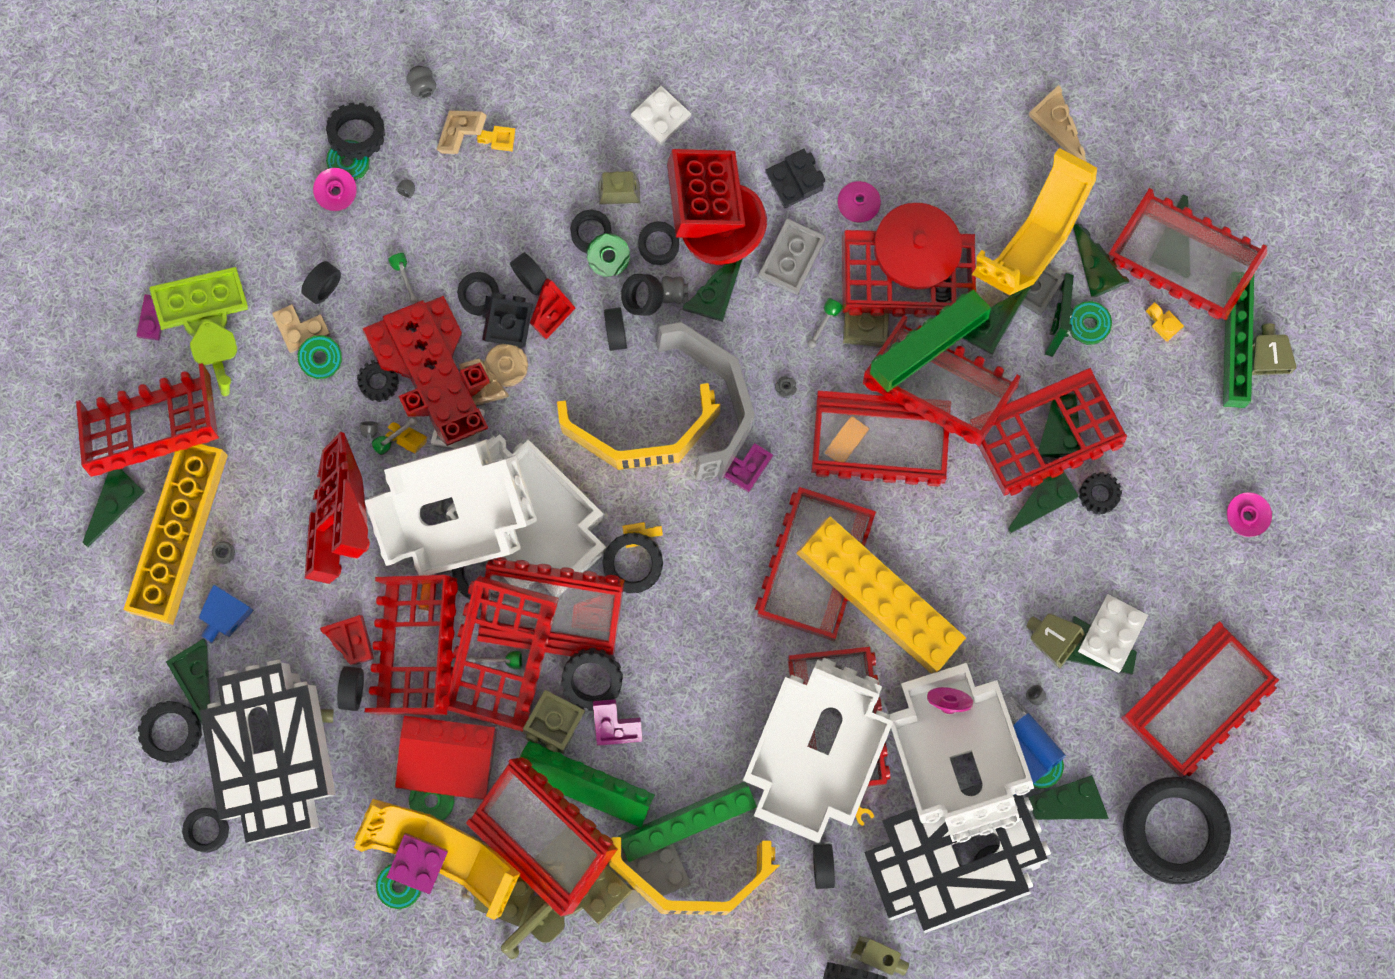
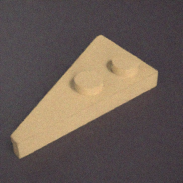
(1054, 118)

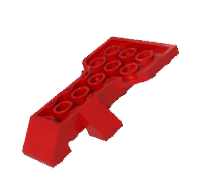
(438, 392)

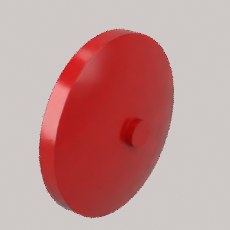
(737, 243)
(917, 245)

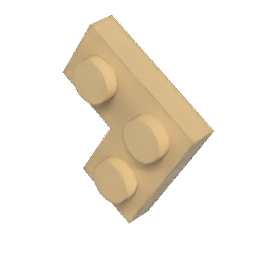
(456, 126)
(294, 331)

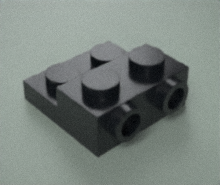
(795, 178)
(506, 319)

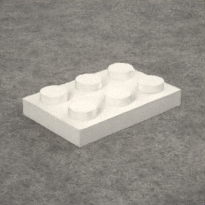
(1113, 633)

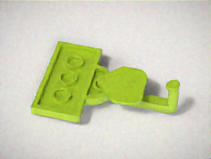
(202, 308)

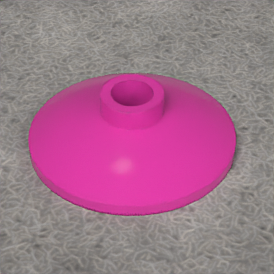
(332, 179)
(859, 211)
(1257, 507)
(949, 700)

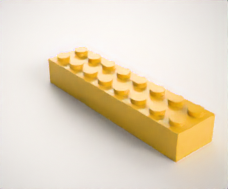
(175, 533)
(881, 595)

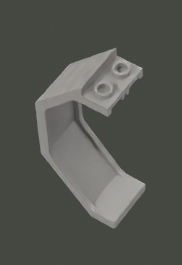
(727, 367)

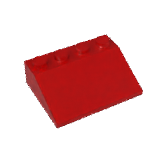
(704, 192)
(445, 757)

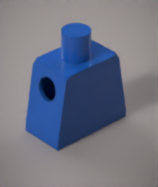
(222, 614)

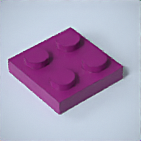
(417, 863)

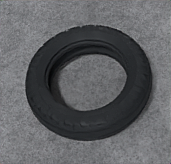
(1218, 830)

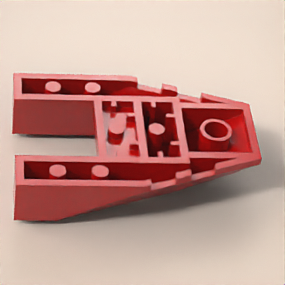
(340, 513)

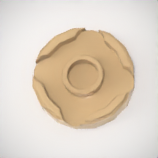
(505, 371)

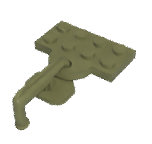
(547, 924)

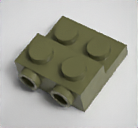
(553, 722)
(516, 906)

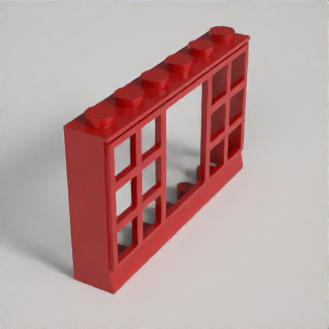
(896, 308)
(154, 449)
(1072, 460)
(387, 645)
(534, 661)

